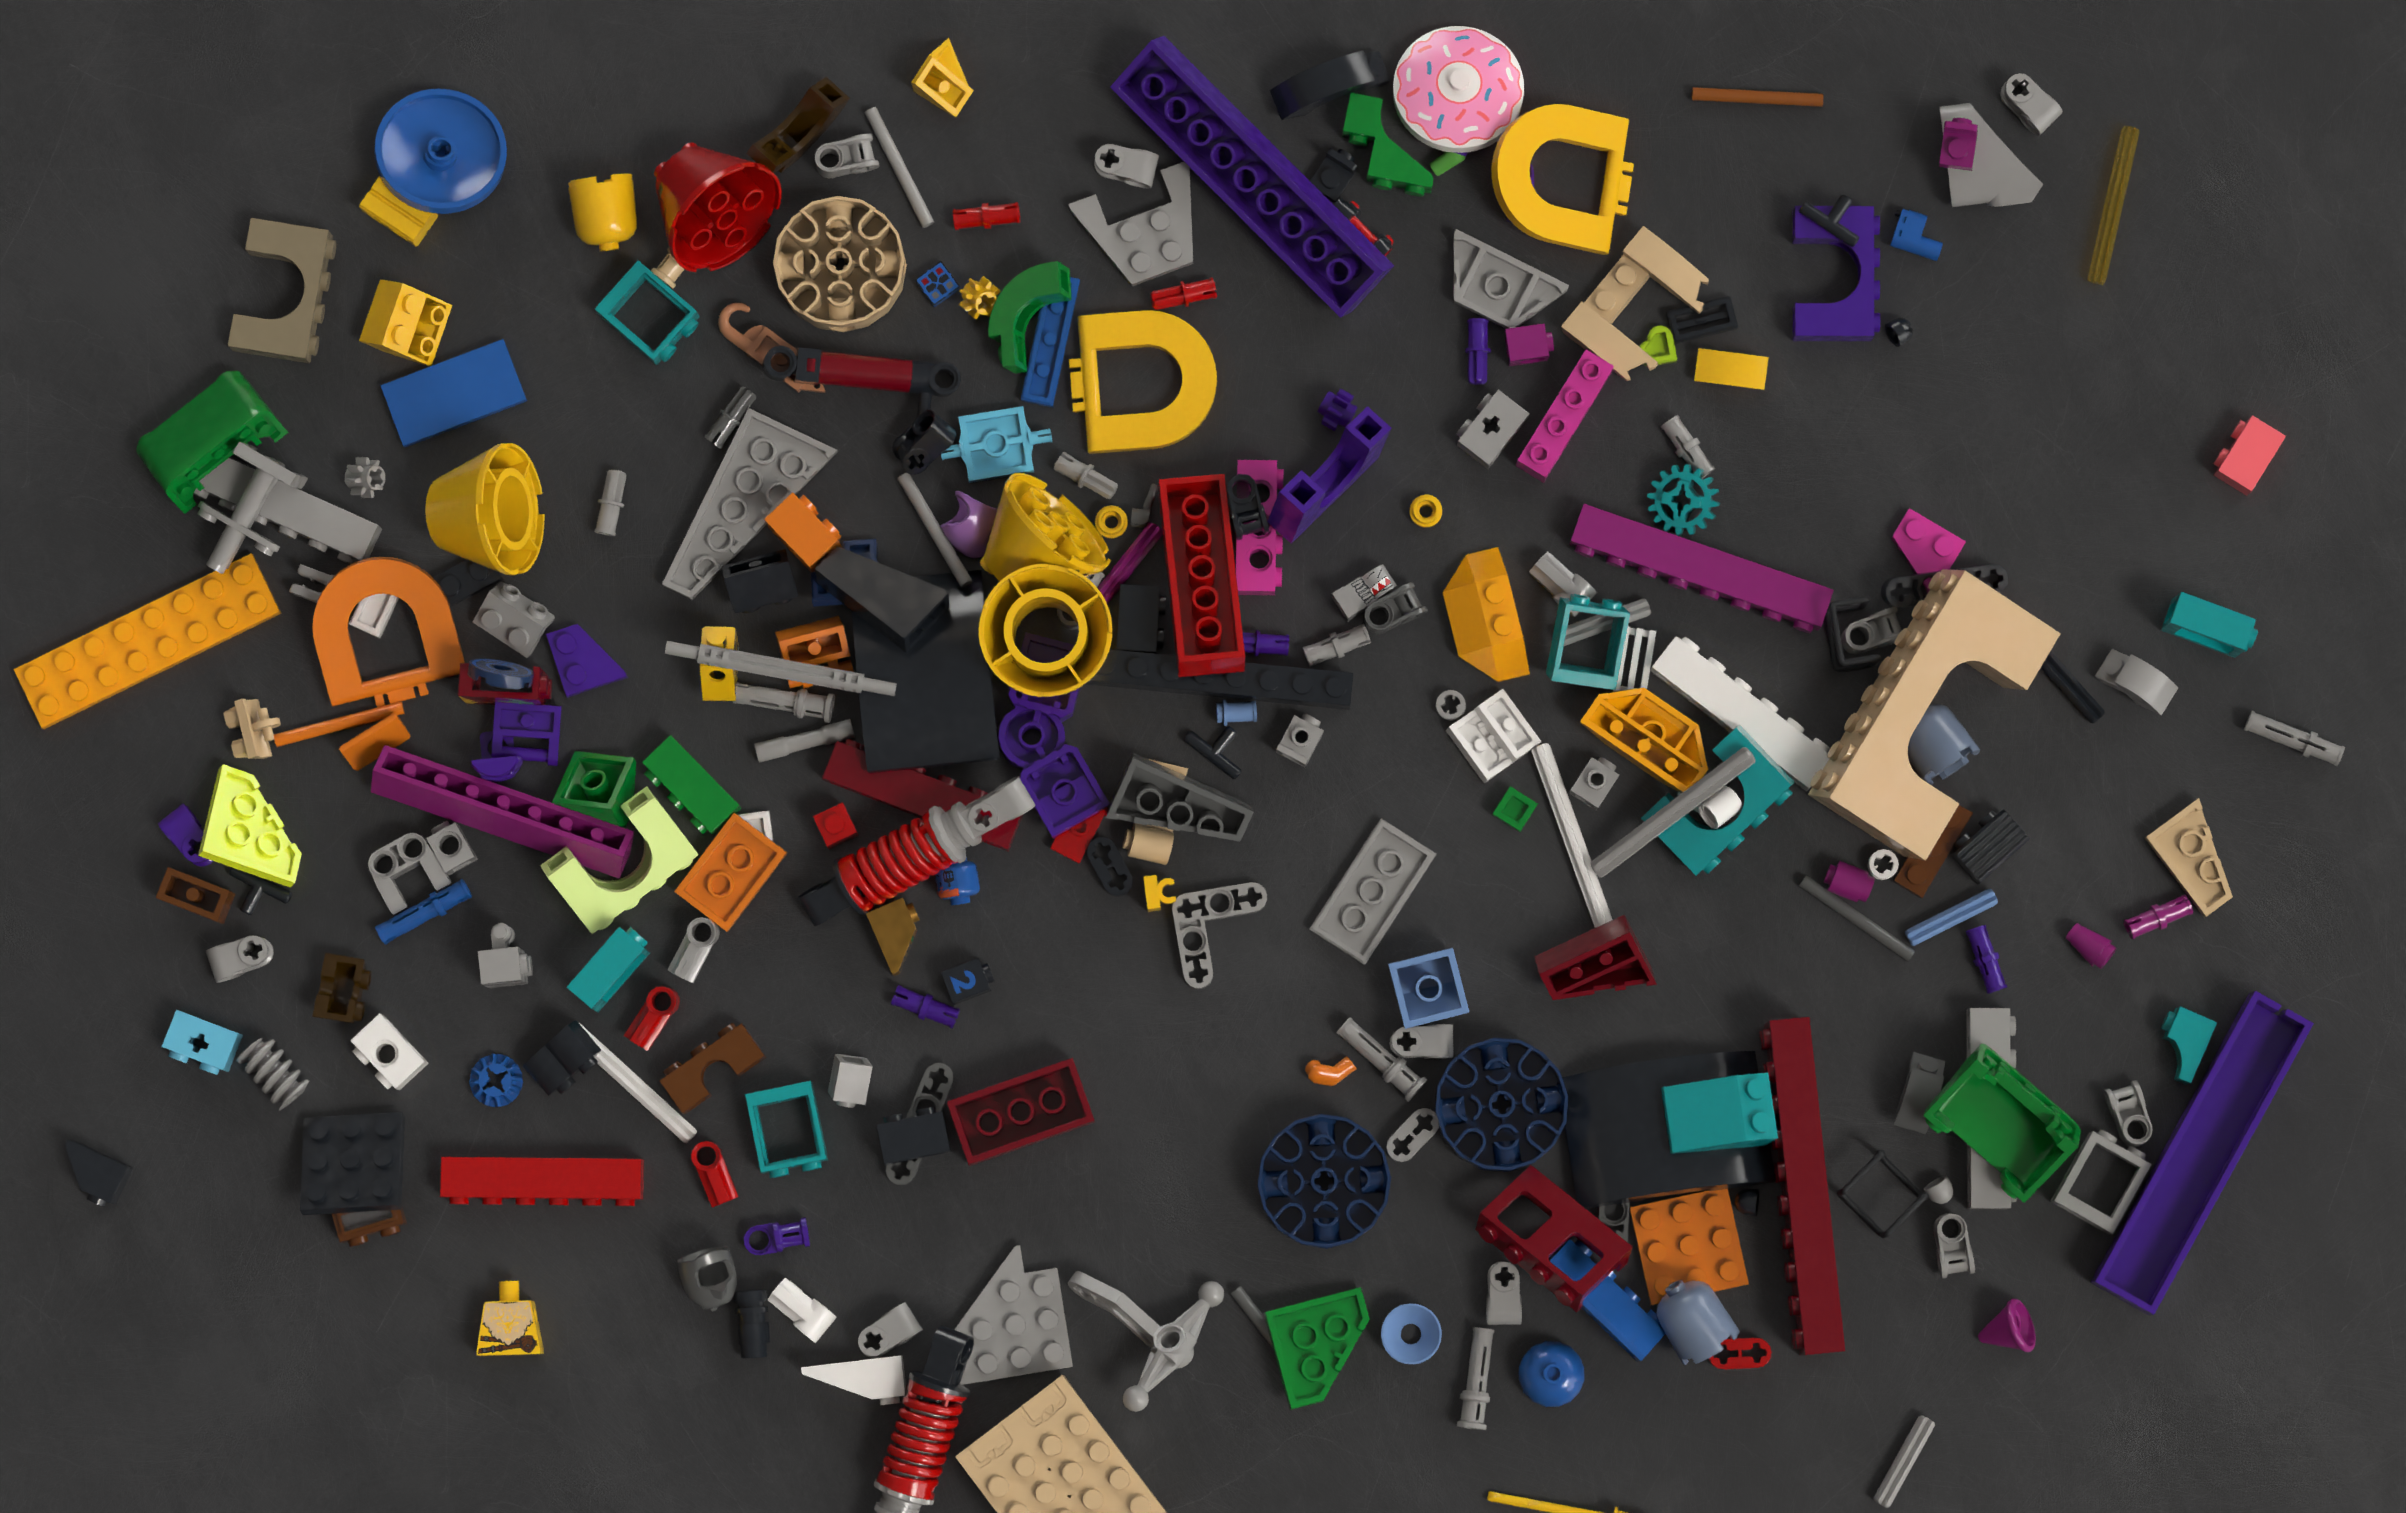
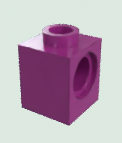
(1528, 344)

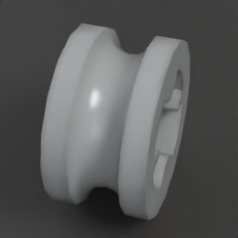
(1460, 708)

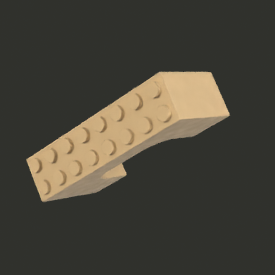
(1869, 768)

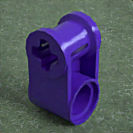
(185, 833)

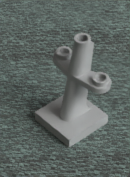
(239, 524)

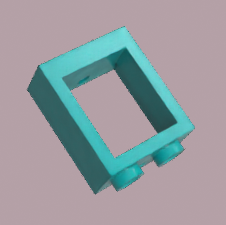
(625, 289)
(2209, 625)
(1585, 675)
(609, 968)
(779, 1095)

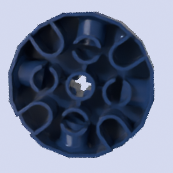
(1525, 1081)
(1347, 1156)

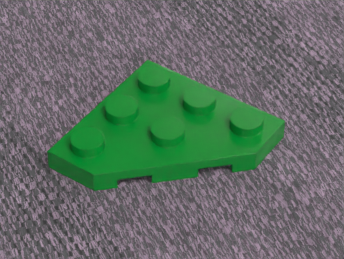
(1314, 1343)

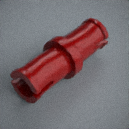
(986, 216)

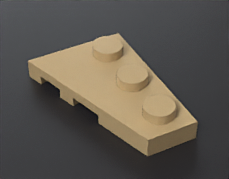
(2190, 856)

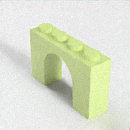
(601, 900)

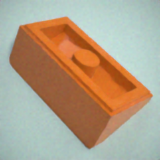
(370, 743)

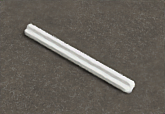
(1571, 834)

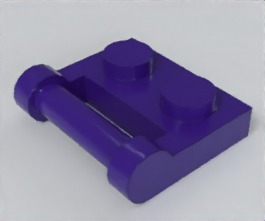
(527, 722)

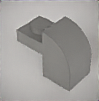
(2138, 680)

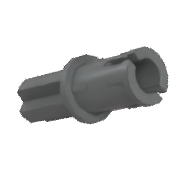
(731, 416)

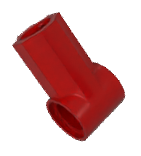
(651, 1020)
(714, 1177)

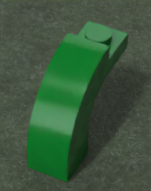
(1019, 302)

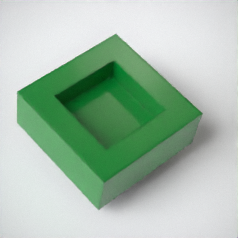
(1515, 809)

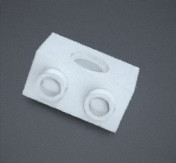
(407, 1059)

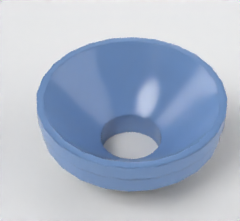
(1426, 1322)

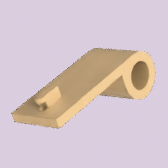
(1151, 841)

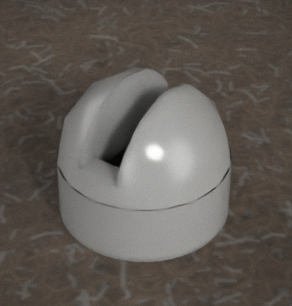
(1940, 1190)

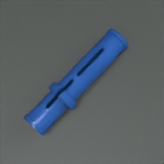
(429, 908)

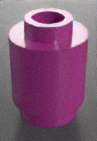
(1849, 881)

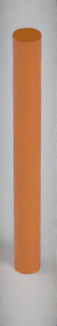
(338, 724)

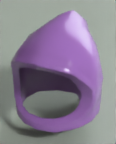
(970, 526)

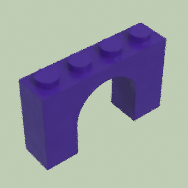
(1854, 316)
(1309, 497)

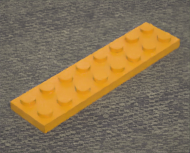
(147, 641)

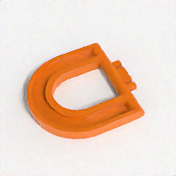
(334, 643)

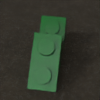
(1388, 162)

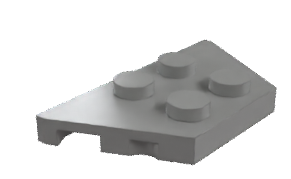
(1499, 284)

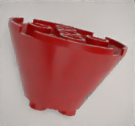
(714, 206)

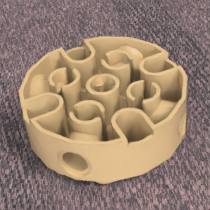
(816, 241)

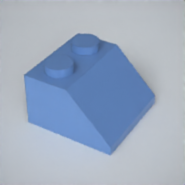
(1428, 988)

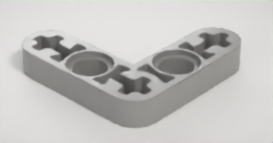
(1197, 924)

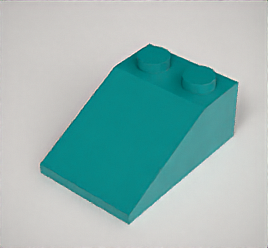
(1720, 1113)

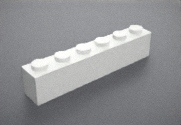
(1733, 705)

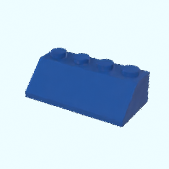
(1611, 1306)

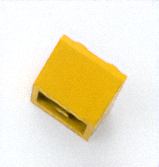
(405, 322)

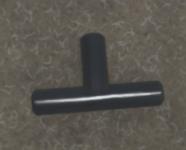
(1831, 221)
(1214, 752)
(258, 887)

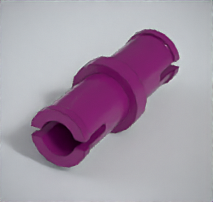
(2158, 917)

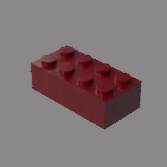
(1020, 1112)

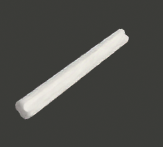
(643, 1093)

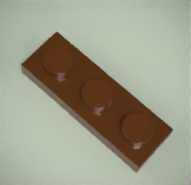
(1918, 874)

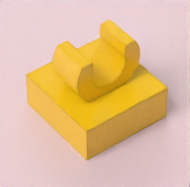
(1154, 892)

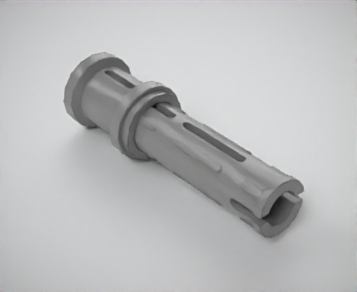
(798, 702)
(1393, 1069)
(1475, 1395)

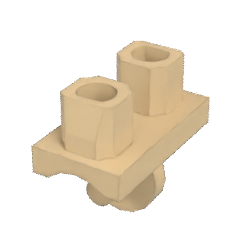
(255, 729)

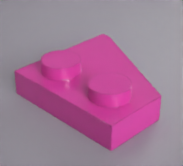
(1926, 544)

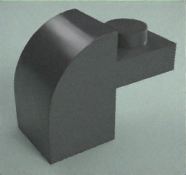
(1921, 1088)

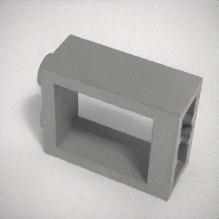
(2086, 1212)

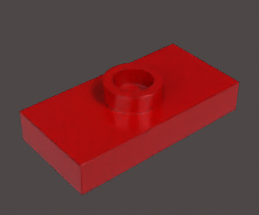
(1076, 840)

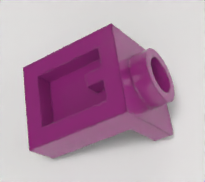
(1959, 144)

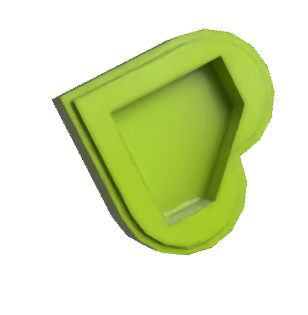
(1660, 345)

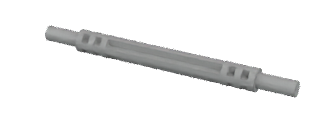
(780, 668)

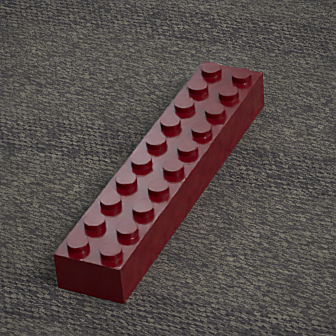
(1803, 1187)

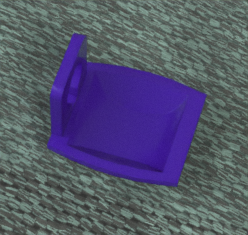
(498, 768)

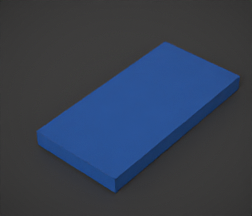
(453, 393)

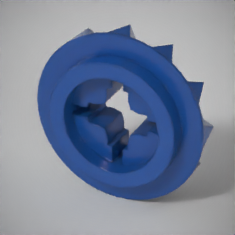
(511, 1082)

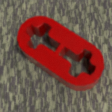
(1742, 1362)

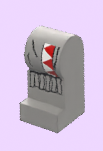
(1363, 591)

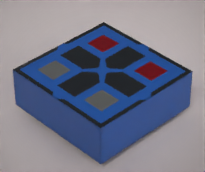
(937, 284)

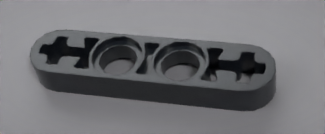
(1905, 582)

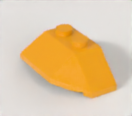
(1486, 617)
(1649, 736)

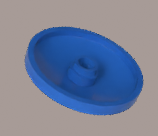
(440, 151)

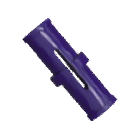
(1986, 959)
(925, 1006)

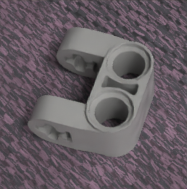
(402, 864)

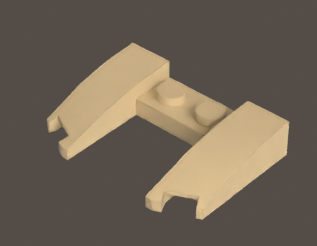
(1642, 259)

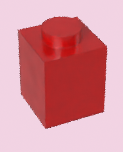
(835, 826)

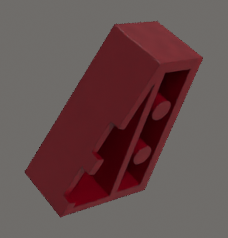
(1595, 961)

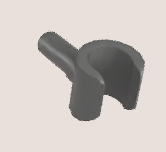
(1141, 517)

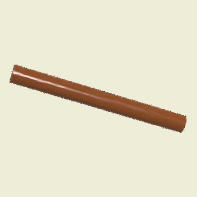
(1757, 97)

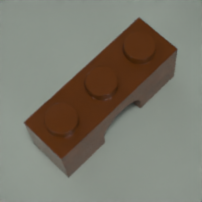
(686, 1080)

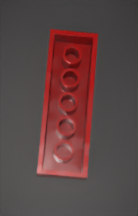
(1201, 575)

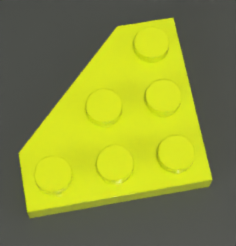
(247, 831)

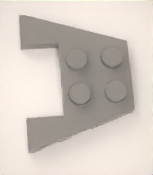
(1150, 241)

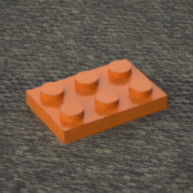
(731, 872)

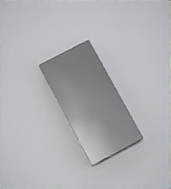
(1372, 891)

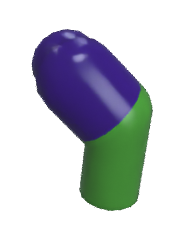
(1446, 162)

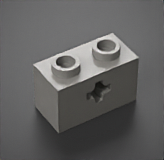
(1488, 447)

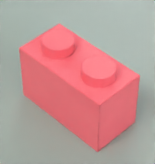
(2249, 454)

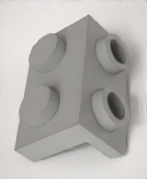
(513, 618)

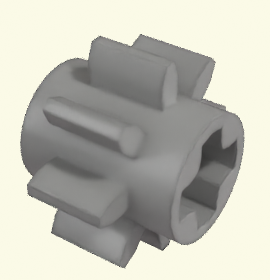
(364, 477)

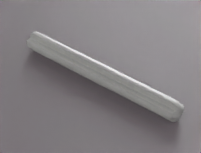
(1673, 812)

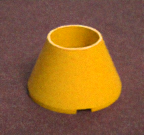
(489, 510)
(1038, 588)

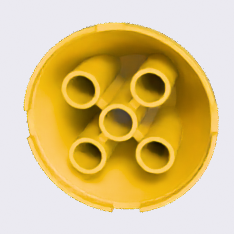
(1041, 529)

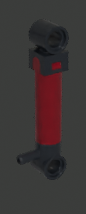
(863, 371)

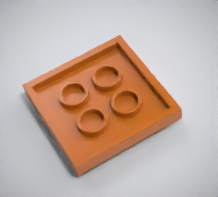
(1689, 1241)

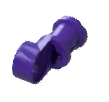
(776, 1236)

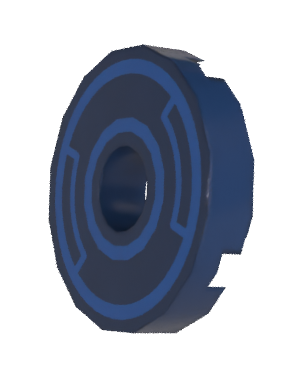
(501, 673)

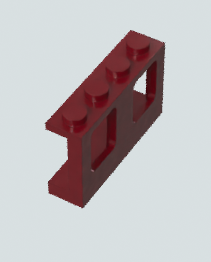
(1566, 1220)

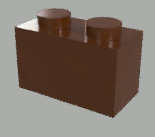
(195, 895)

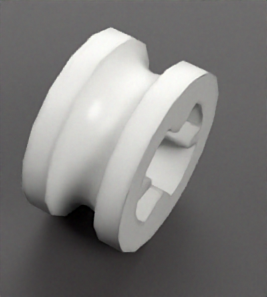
(1879, 855)

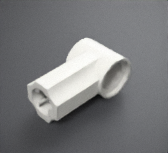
(1719, 807)
(807, 1314)

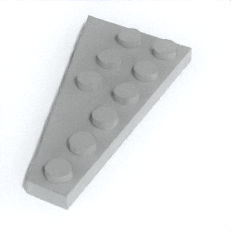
(754, 478)

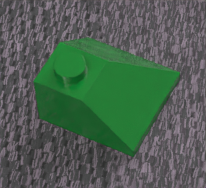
(598, 786)

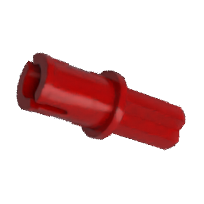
(1183, 294)

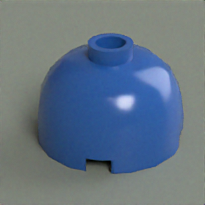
(1551, 1374)

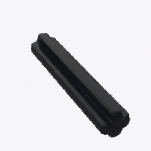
(2072, 688)

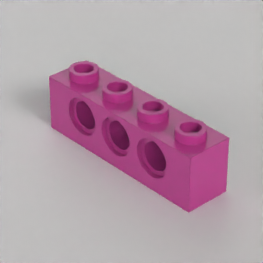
(1564, 416)
(1251, 579)

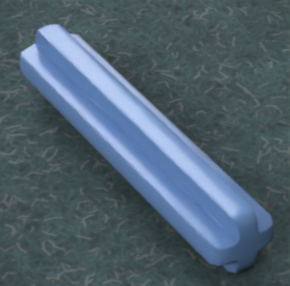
(1951, 917)

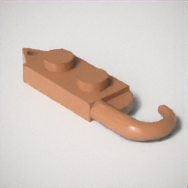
(758, 342)

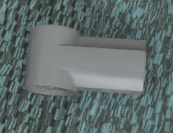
(1560, 580)
(693, 952)

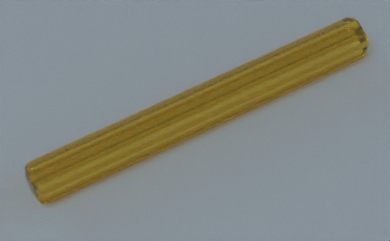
(2113, 205)

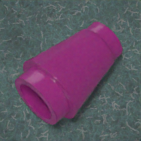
(2091, 945)

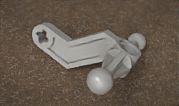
(1162, 1357)

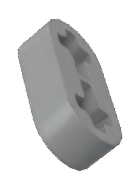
(1406, 1129)

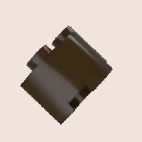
(342, 989)

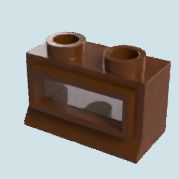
(356, 1226)

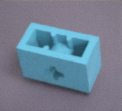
(187, 1028)

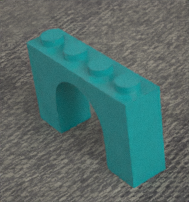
(1762, 785)

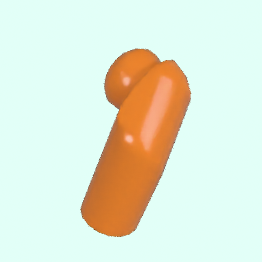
(1327, 1074)

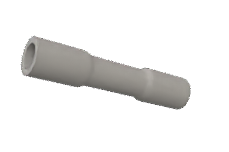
(784, 746)

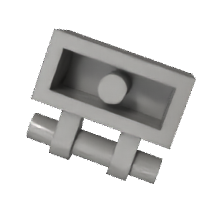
(504, 964)

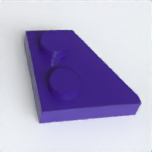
(582, 661)

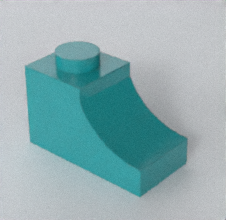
(2189, 1037)

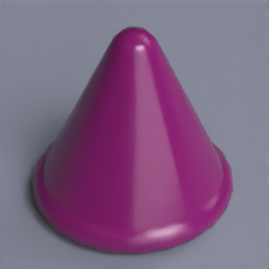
(2010, 1328)

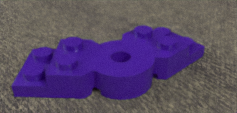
(1051, 770)

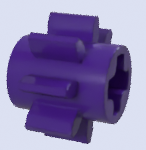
(1337, 409)

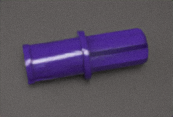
(1477, 350)
(1266, 643)

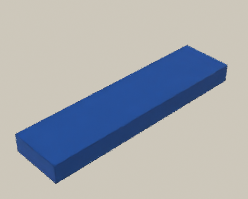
(1049, 350)

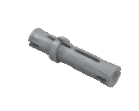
(2332, 752)

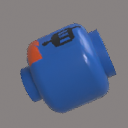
(958, 882)

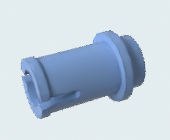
(1236, 712)

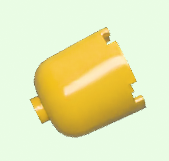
(604, 210)

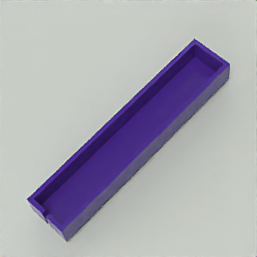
(2201, 1153)

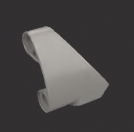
(1996, 172)

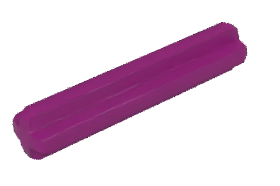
(1130, 561)

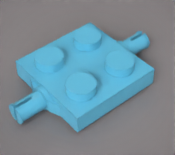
(996, 444)

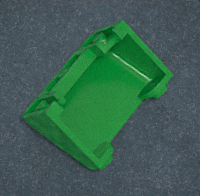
(206, 435)
(2005, 1121)

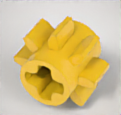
(979, 297)

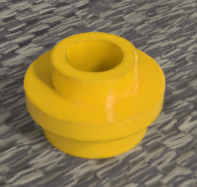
(1425, 500)
(1111, 511)

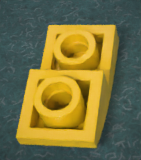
(1731, 369)

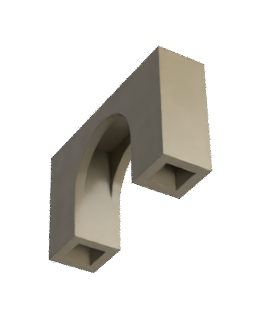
(293, 334)

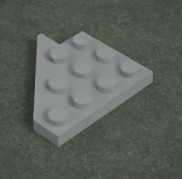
(1016, 1324)

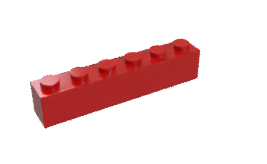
(542, 1179)

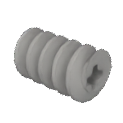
(273, 1072)

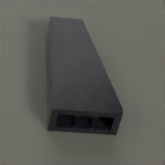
(882, 596)

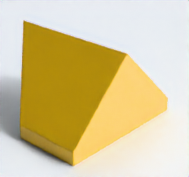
(942, 80)

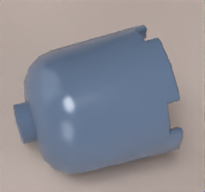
(1939, 744)
(1694, 1320)

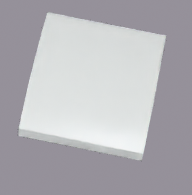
(1493, 736)

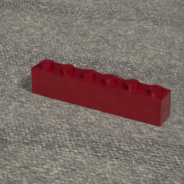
(908, 789)

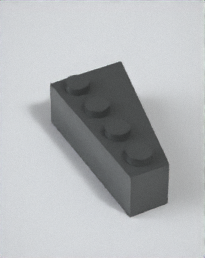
(1171, 800)

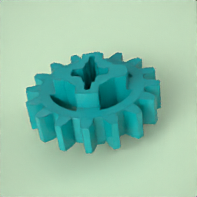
(1681, 514)

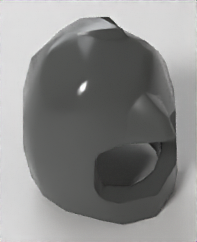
(708, 1276)

